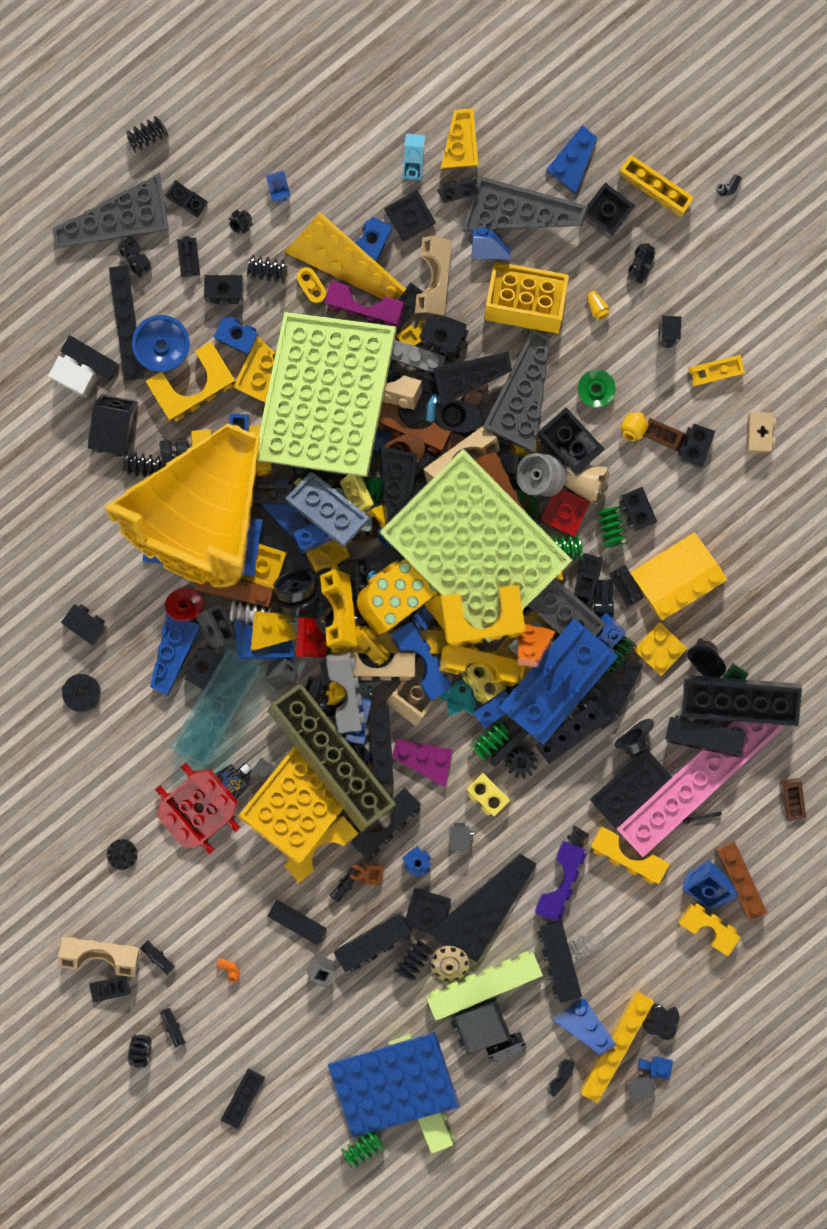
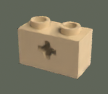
(755, 422)

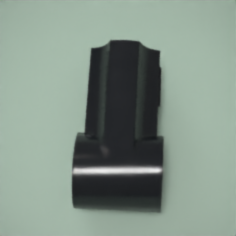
(604, 598)

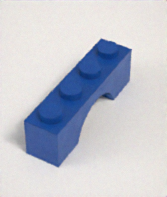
(434, 681)

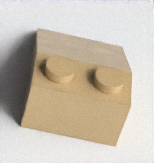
(409, 697)

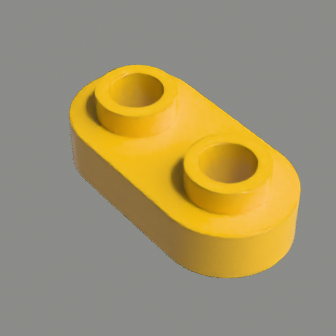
(312, 285)

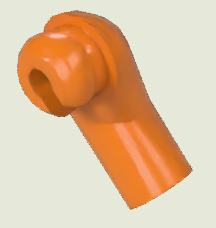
(231, 969)

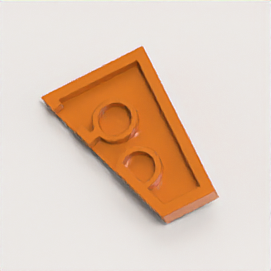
(532, 644)

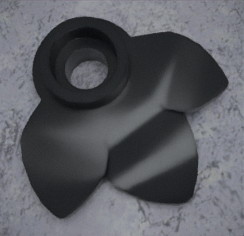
(662, 1018)

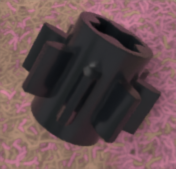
(240, 221)

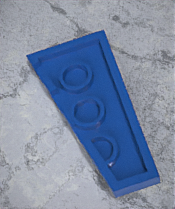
(172, 652)

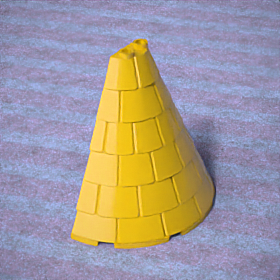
(195, 508)

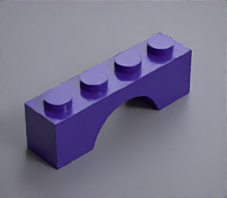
(551, 904)

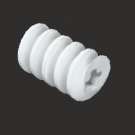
(244, 613)

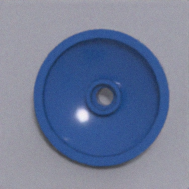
(159, 330)

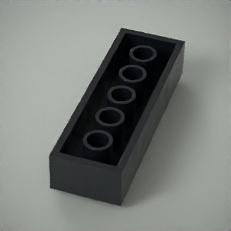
(741, 700)

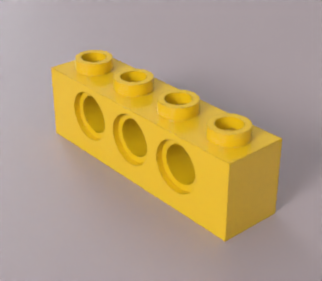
(655, 185)

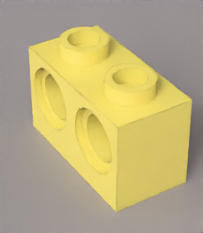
(478, 683)
(491, 791)

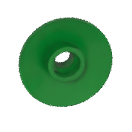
(603, 381)

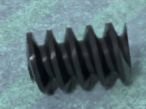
(146, 133)
(266, 268)
(141, 464)
(414, 960)

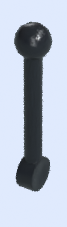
(686, 821)

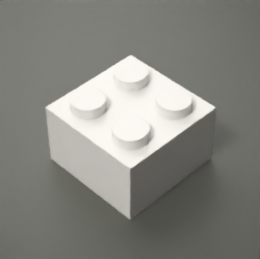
(70, 375)

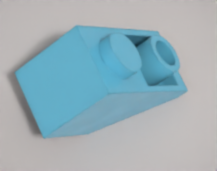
(413, 156)

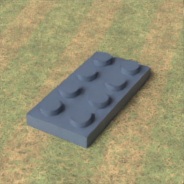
(327, 509)

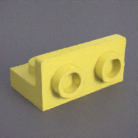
(356, 492)

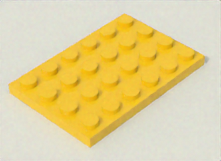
(292, 808)

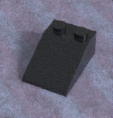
(570, 441)

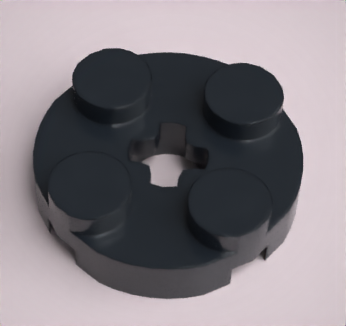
(70, 691)

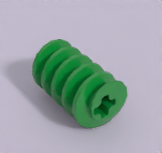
(611, 527)
(570, 547)
(491, 740)
(363, 1149)

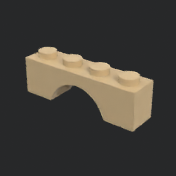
(436, 253)
(403, 392)
(476, 445)
(401, 666)
(75, 952)

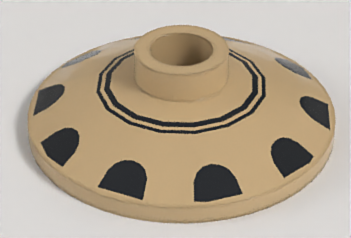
(449, 956)

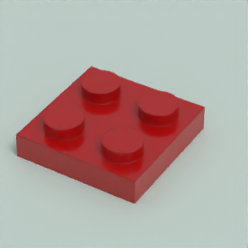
(565, 512)
(310, 639)

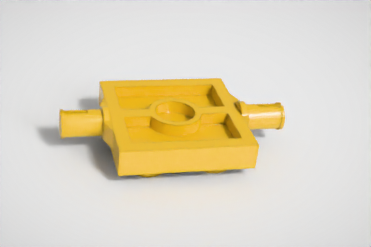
(327, 556)

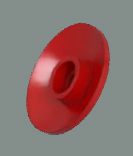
(183, 598)

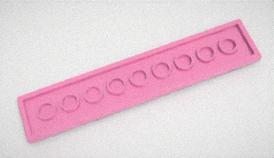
(689, 789)

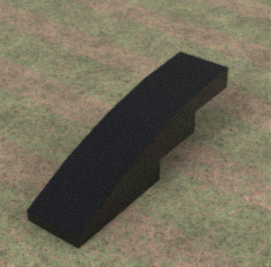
(587, 578)

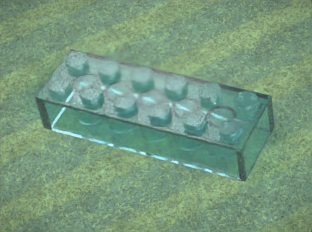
(216, 708)

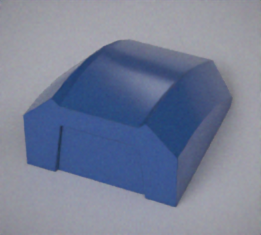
(709, 886)

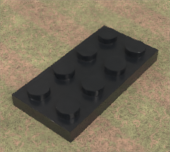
(630, 788)

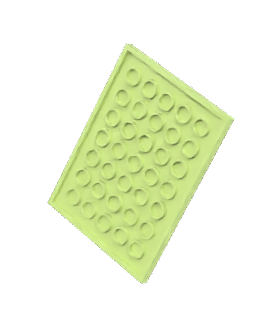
(325, 394)
(472, 539)

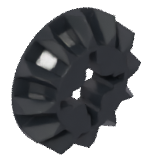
(131, 855)

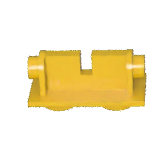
(378, 650)

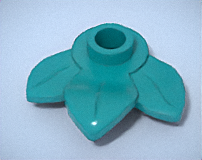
(458, 701)

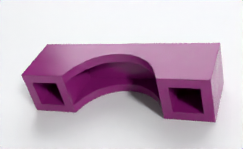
(387, 311)

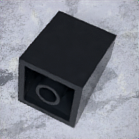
(112, 425)
(480, 1026)

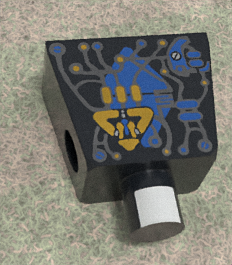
(235, 779)

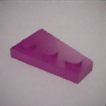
(424, 758)

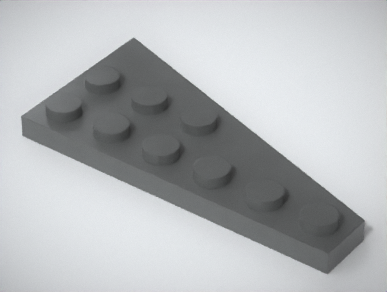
(513, 207)
(124, 215)
(519, 402)

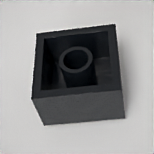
(608, 211)

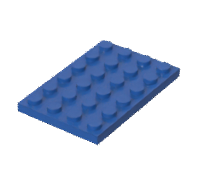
(393, 1084)

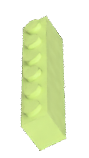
(484, 986)
(433, 1126)

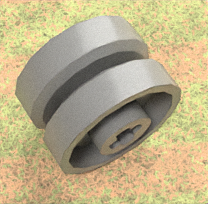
(541, 475)

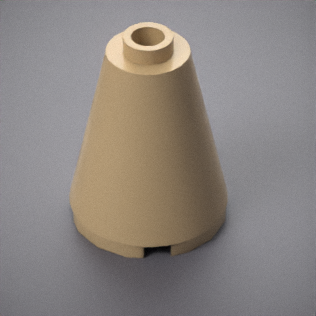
(588, 482)

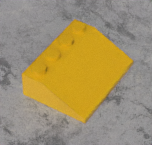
(526, 297)
(678, 576)

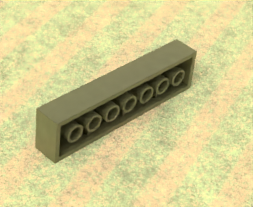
(331, 757)

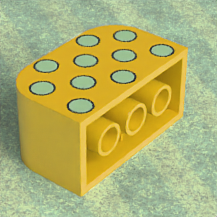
(393, 595)

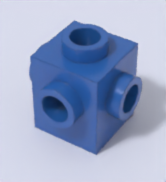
(417, 854)

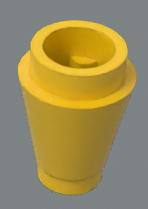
(598, 306)

